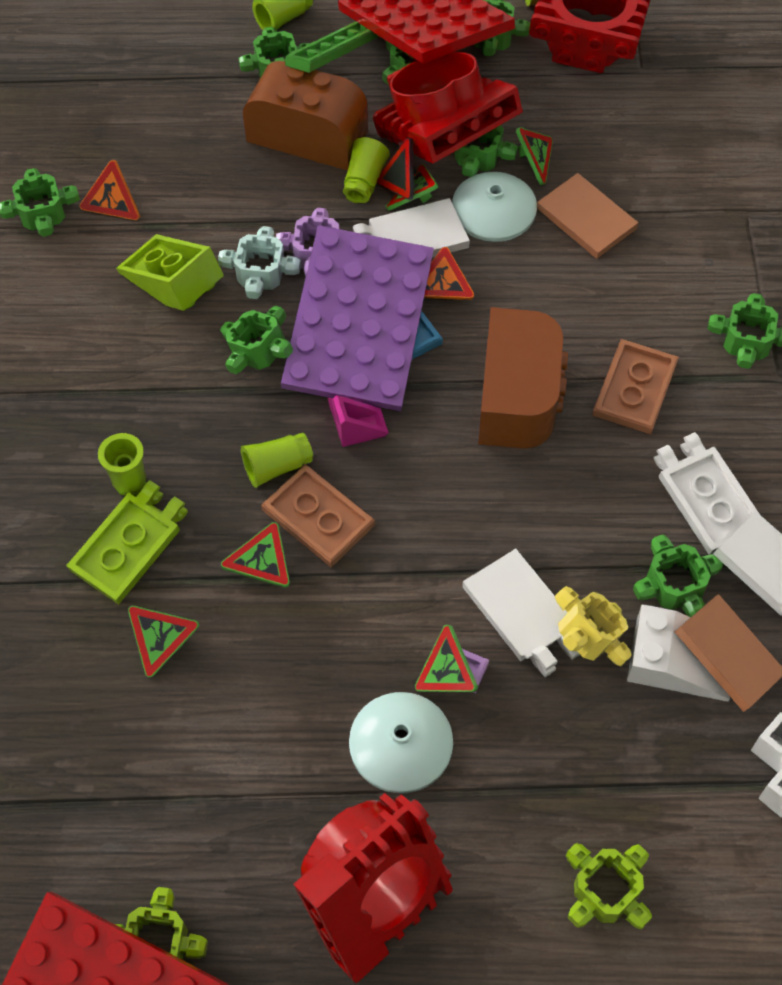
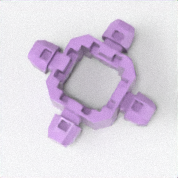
(303, 230)

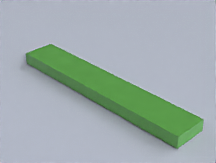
(329, 47)

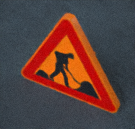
(111, 195)
(447, 279)

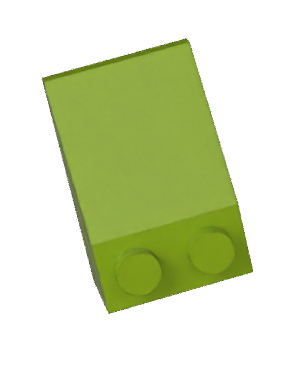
(172, 270)

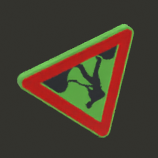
(538, 151)
(423, 186)
(261, 558)
(159, 636)
(446, 667)

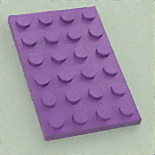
(358, 318)

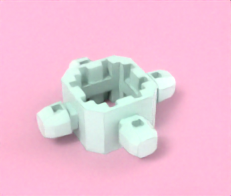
(254, 278)

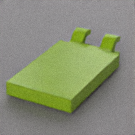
(128, 542)

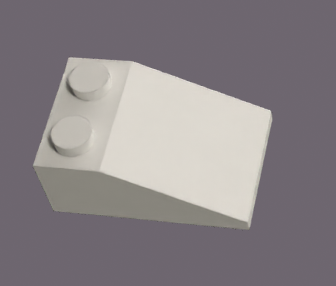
(664, 660)

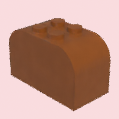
(306, 114)
(522, 378)

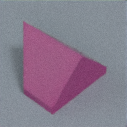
(356, 420)

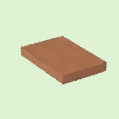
(587, 215)
(635, 386)
(318, 515)
(730, 652)

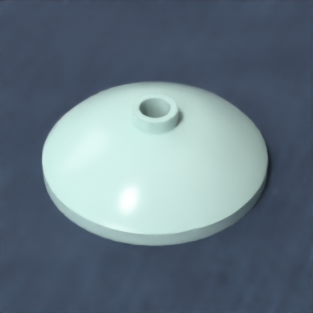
(495, 206)
(405, 762)

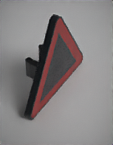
(400, 171)

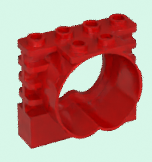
(589, 43)
(444, 105)
(371, 879)

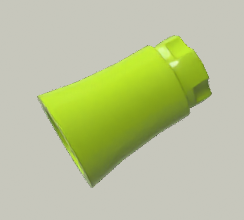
(278, 12)
(364, 169)
(275, 457)
(123, 460)

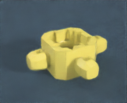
(592, 626)

